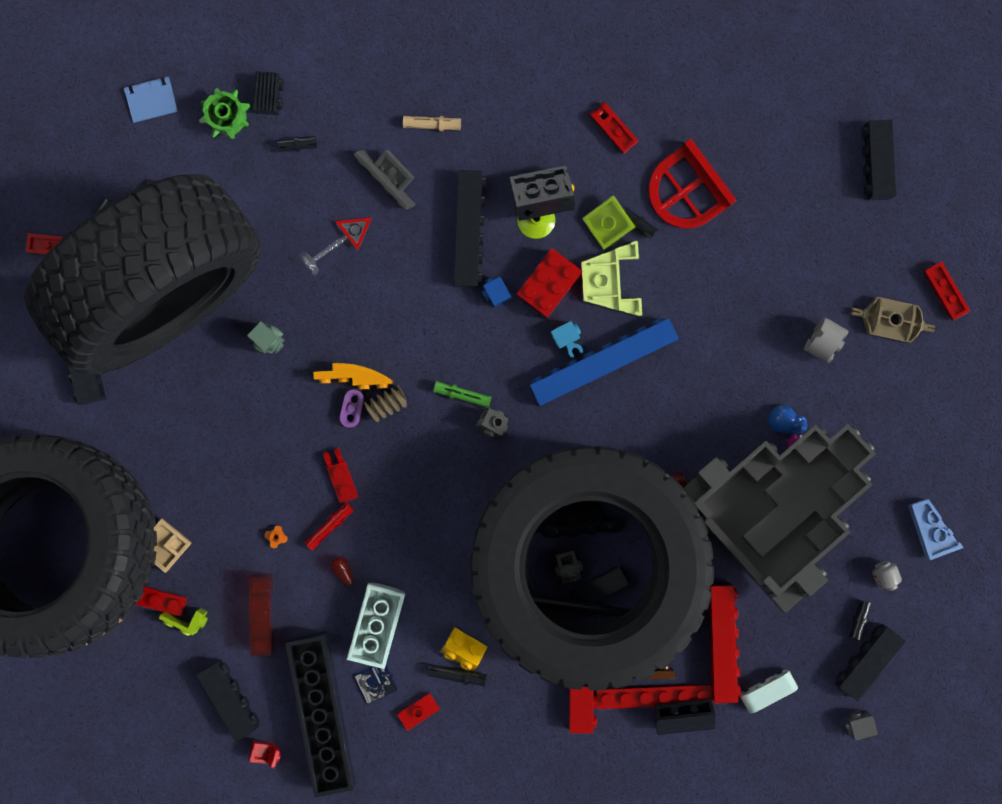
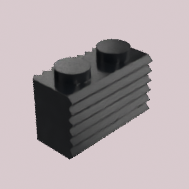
(267, 93)

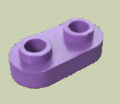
(352, 408)

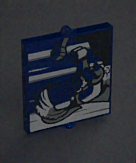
(375, 683)

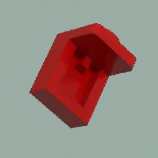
(264, 753)

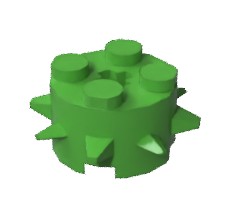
(226, 103)

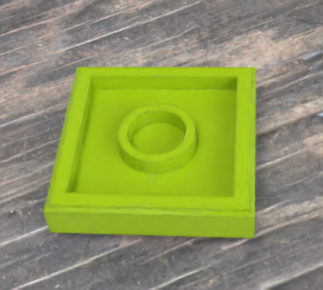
(608, 222)

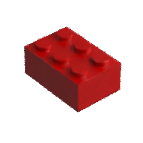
(549, 283)

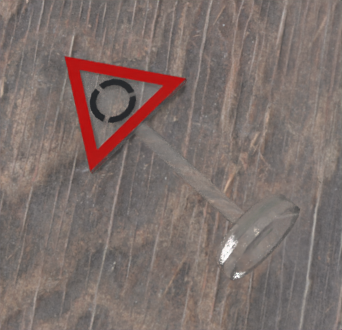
(353, 230)

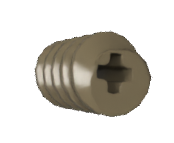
(386, 404)

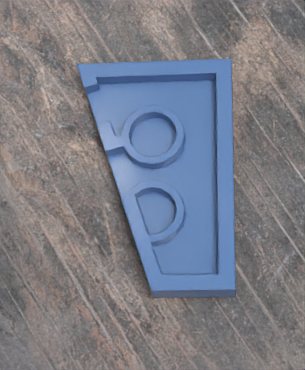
(931, 530)

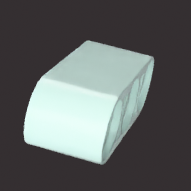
(772, 690)

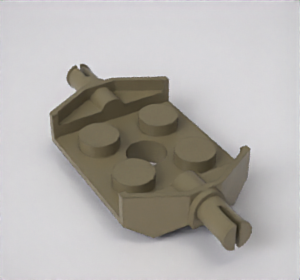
(878, 322)

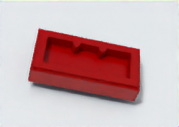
(418, 711)

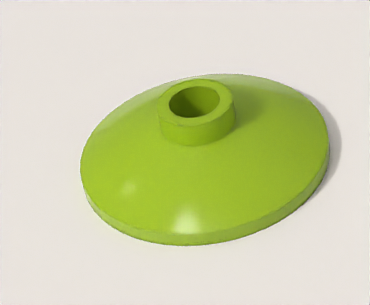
(537, 229)

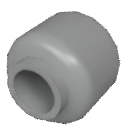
(886, 575)

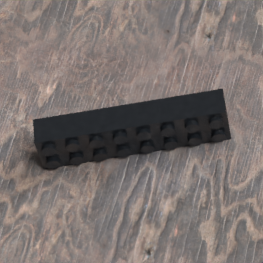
(320, 714)

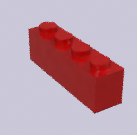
(581, 711)

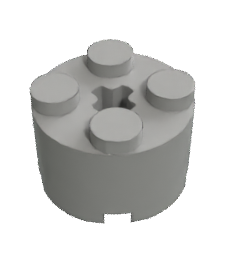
(826, 340)

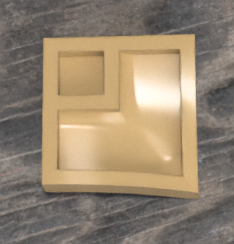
(170, 545)

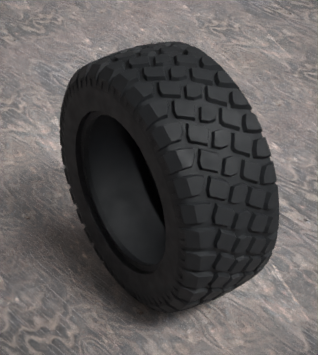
(141, 272)
(117, 550)

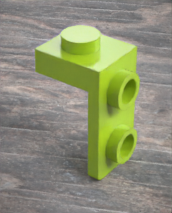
(198, 621)

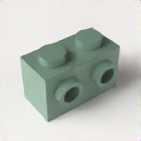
(266, 338)

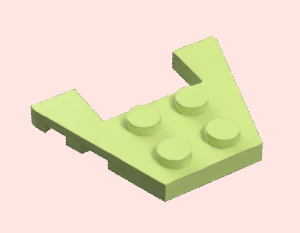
(602, 280)

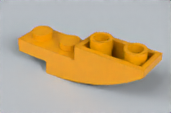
(360, 376)

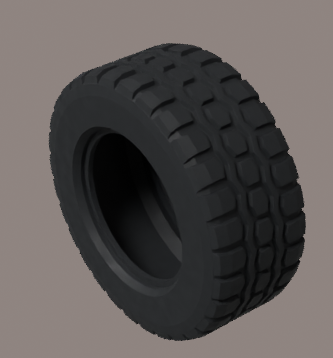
(608, 651)

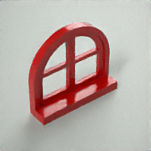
(706, 175)

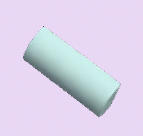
(376, 625)

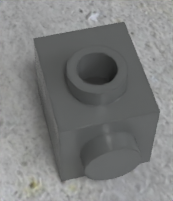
(860, 725)

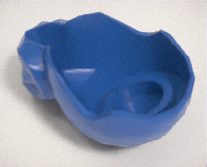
(785, 420)

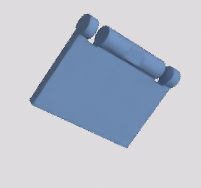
(151, 100)

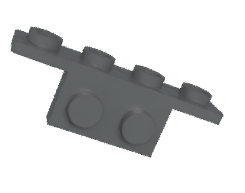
(390, 174)

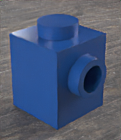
(496, 291)

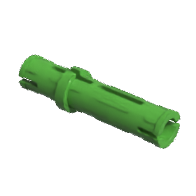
(440, 388)

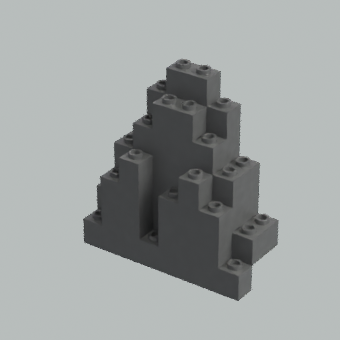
(784, 508)

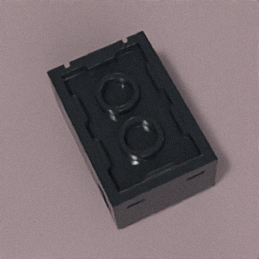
(542, 193)

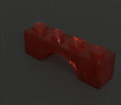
(260, 615)

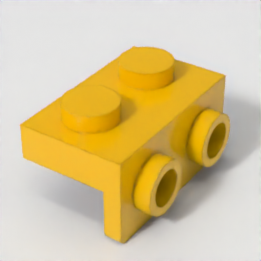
(463, 650)

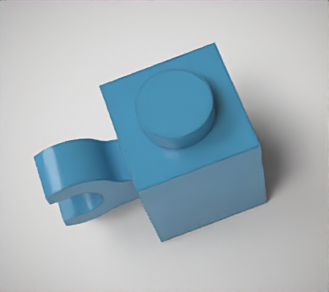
(566, 335)

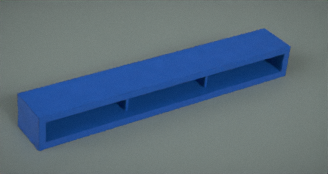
(603, 362)

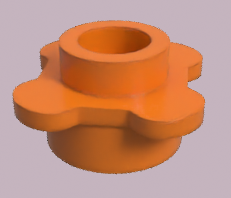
(282, 538)

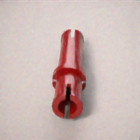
(335, 519)

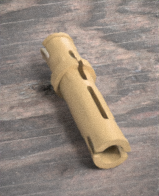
(437, 123)

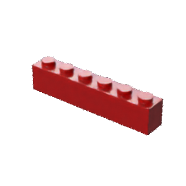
(723, 643)

